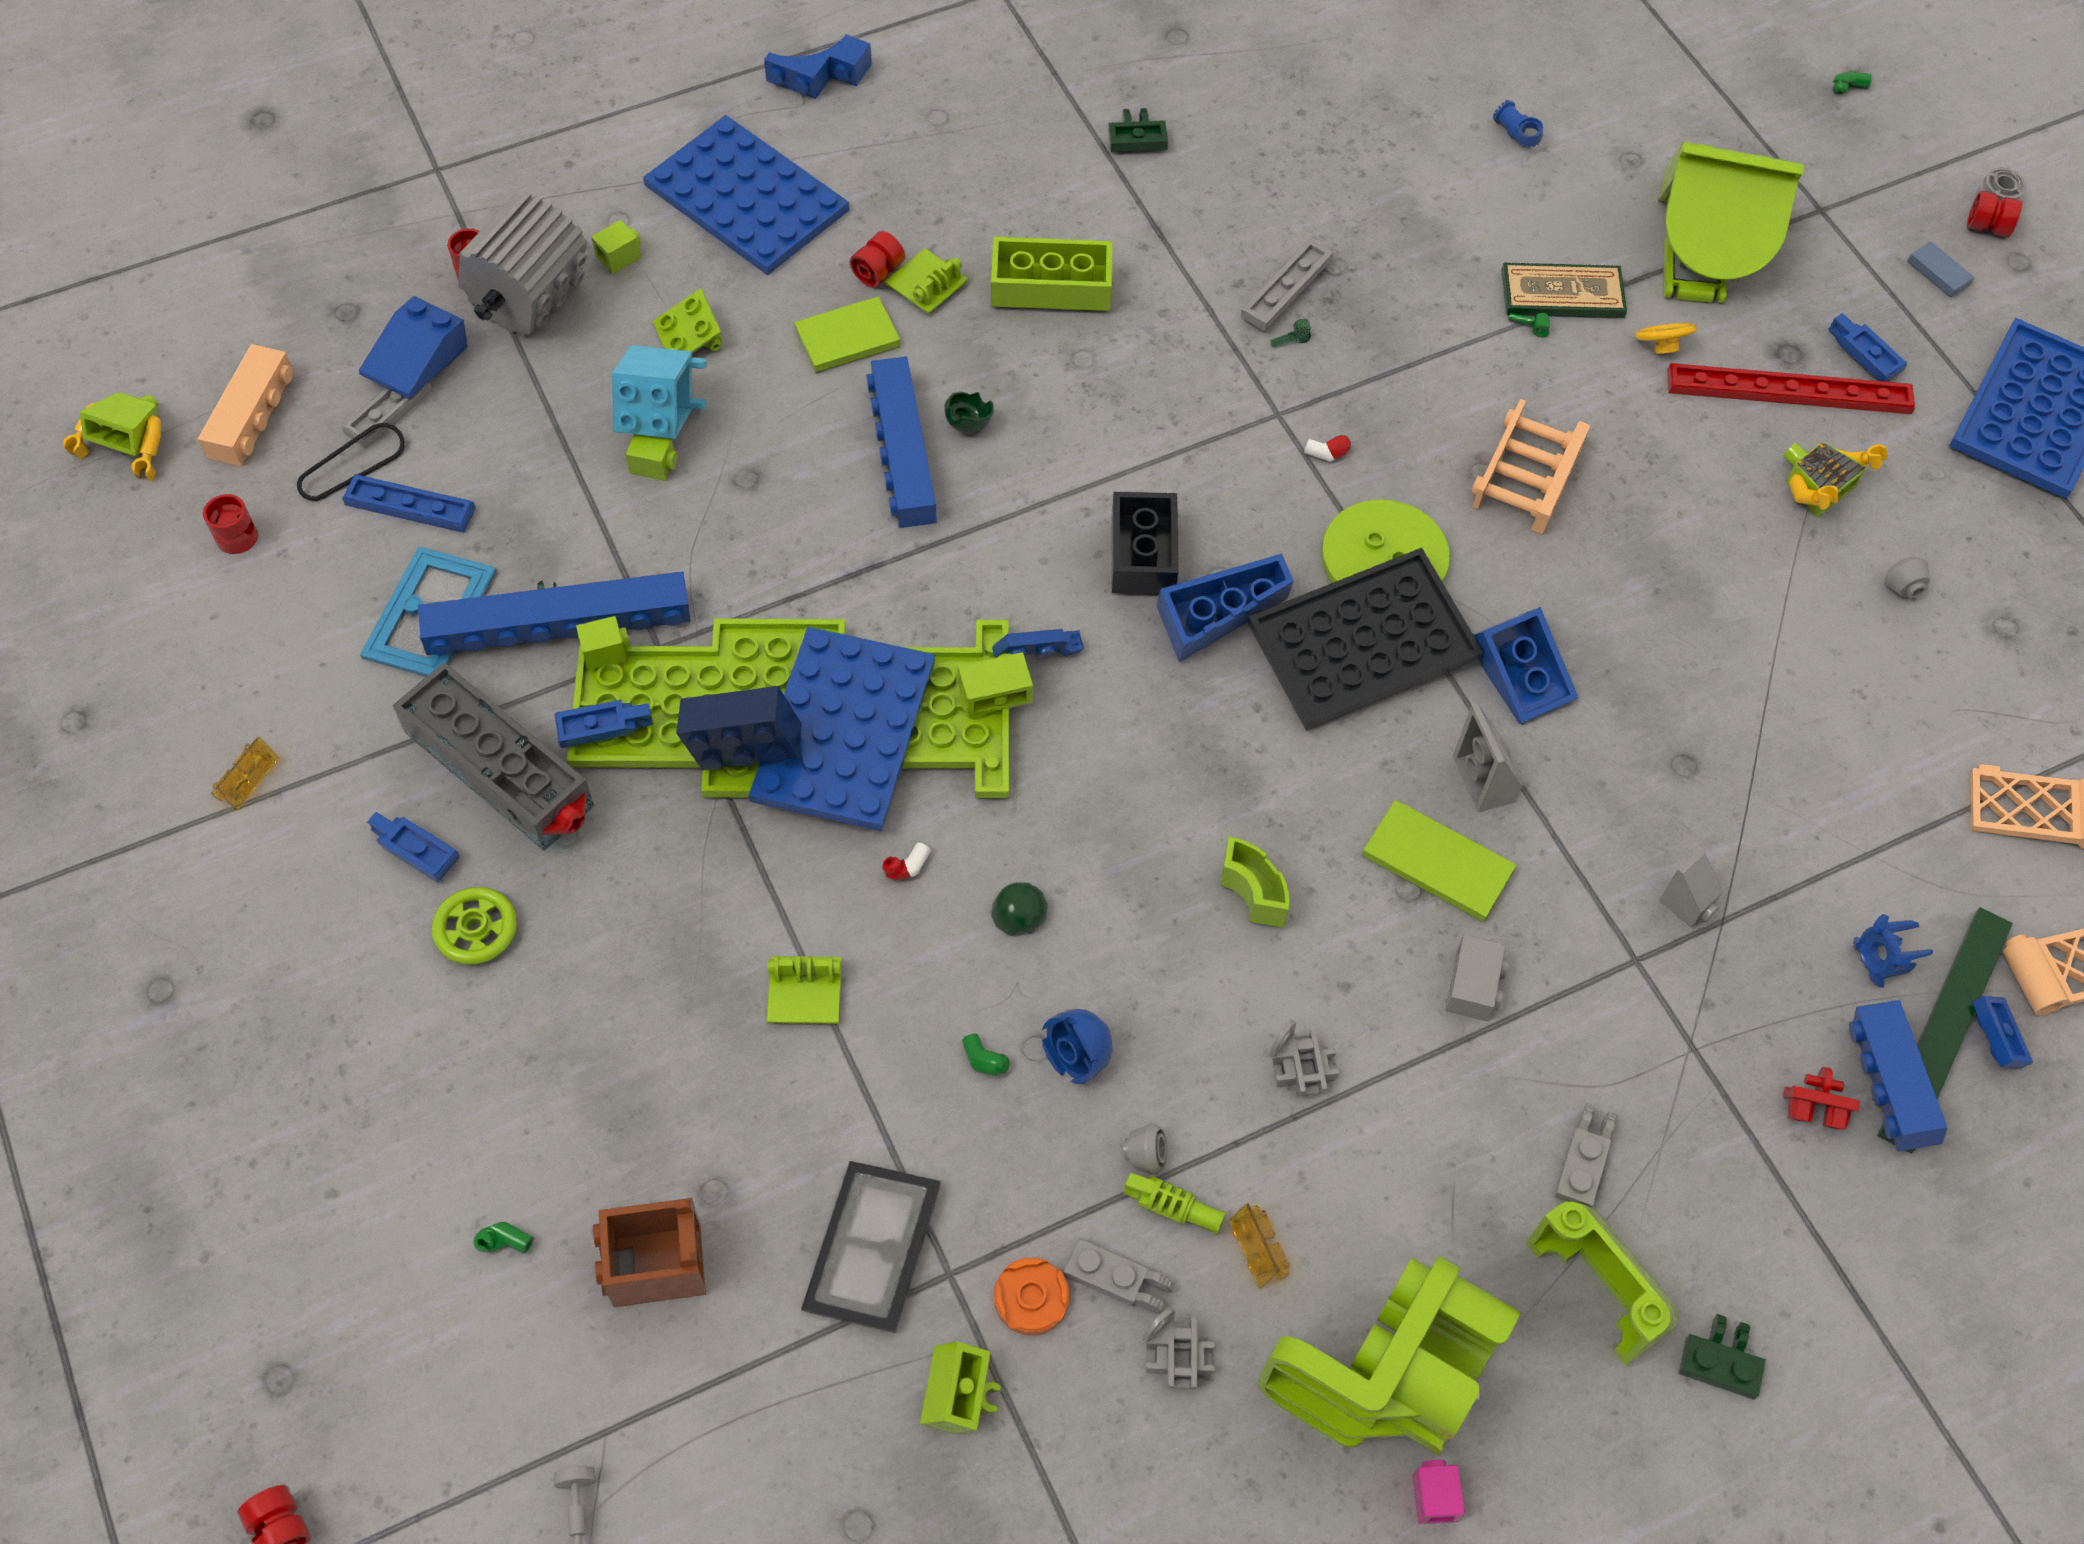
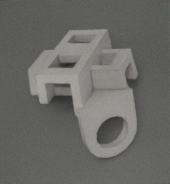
(1299, 1067)
(1177, 1358)

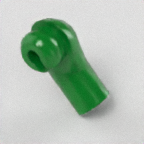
(1851, 78)
(983, 1060)

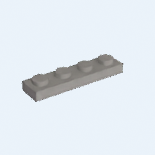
(1286, 284)

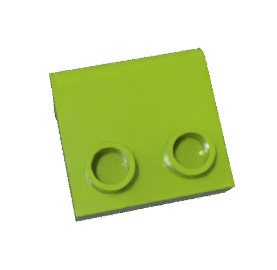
(1727, 208)

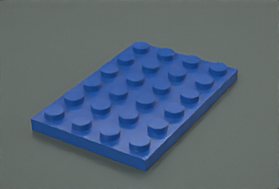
(746, 194)
(2030, 410)
(857, 725)

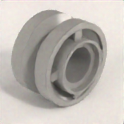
(2004, 183)

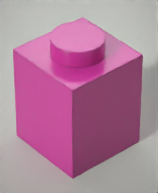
(1438, 1493)

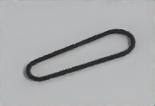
(341, 449)

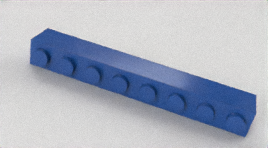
(551, 613)

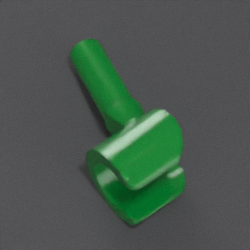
(1540, 323)

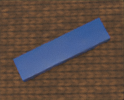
(409, 503)

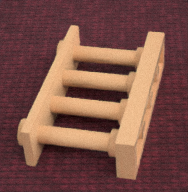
(1550, 486)

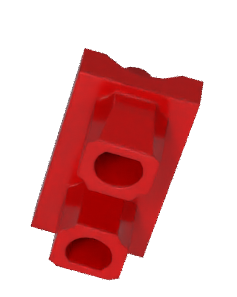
(1837, 1108)

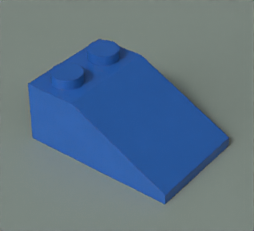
(414, 347)
(1526, 665)

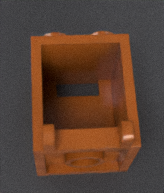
(664, 1248)

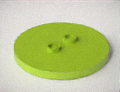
(1377, 533)

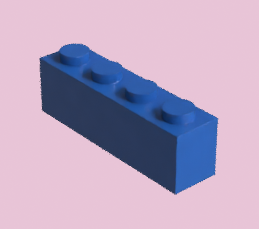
(1897, 1076)

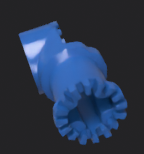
(1518, 123)

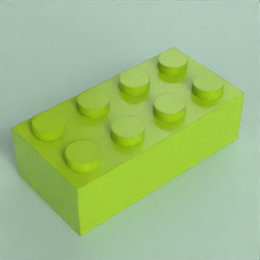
(1051, 273)

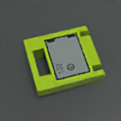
(1689, 284)

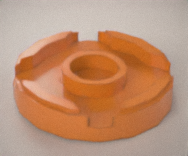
(1031, 1296)

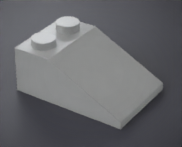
(1486, 763)

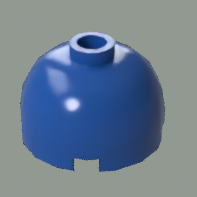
(1077, 1044)

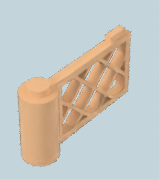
(2074, 817)
(2043, 976)

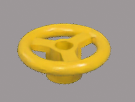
(1666, 335)

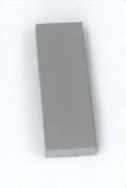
(384, 408)

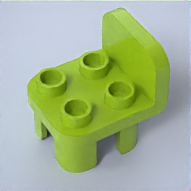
(1399, 1382)

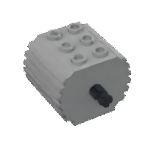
(522, 264)

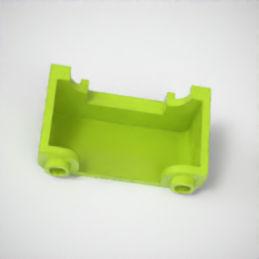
(1581, 1230)

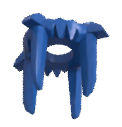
(1896, 961)

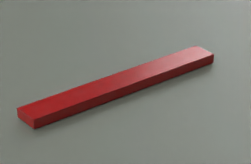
(1790, 388)

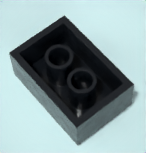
(1144, 542)

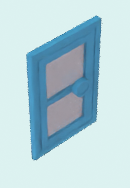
(428, 579)

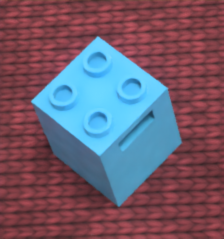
(654, 391)

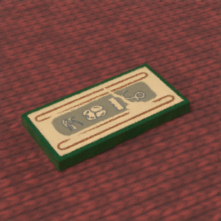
(1564, 290)

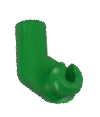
(500, 1236)

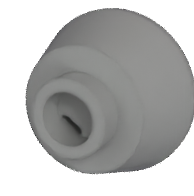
(1908, 577)
(1146, 1148)

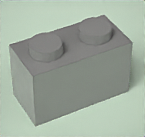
(1476, 978)

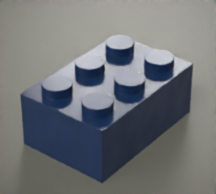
(739, 728)

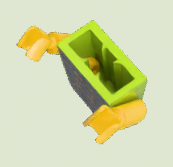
(122, 425)
(1828, 473)

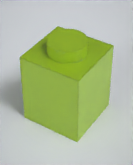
(616, 246)
(651, 456)
(603, 642)

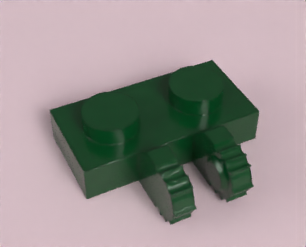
(1137, 135)
(1722, 1365)

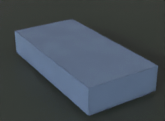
(1940, 269)

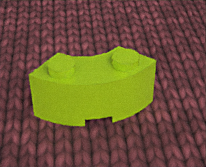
(1256, 881)

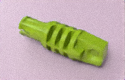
(1172, 1202)

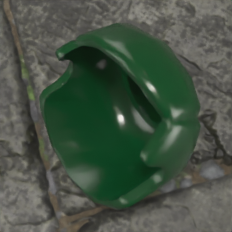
(968, 412)
(1019, 908)

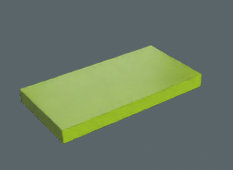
(1439, 860)

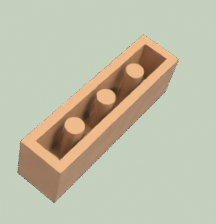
(246, 405)

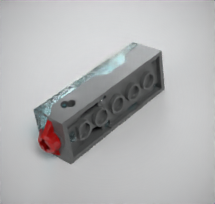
(495, 756)

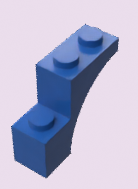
(809, 74)

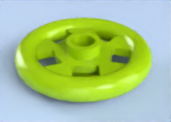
(478, 952)

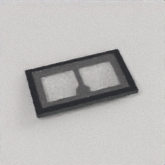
(871, 1246)

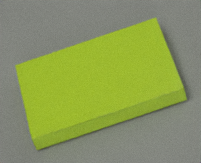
(847, 334)

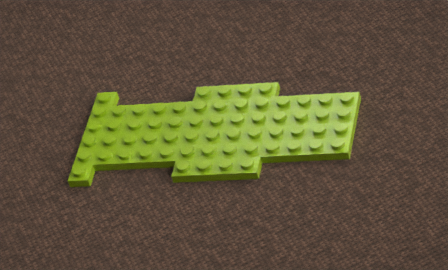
(762, 655)

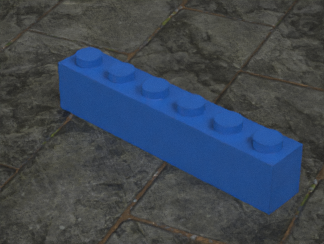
(903, 442)

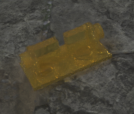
(246, 773)
(1252, 1230)

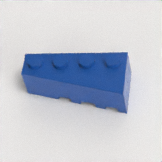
(1218, 603)

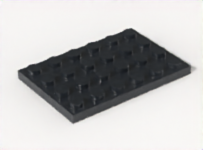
(1364, 638)

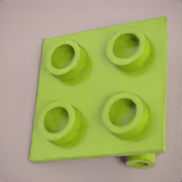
(927, 280)
(689, 325)
(804, 989)

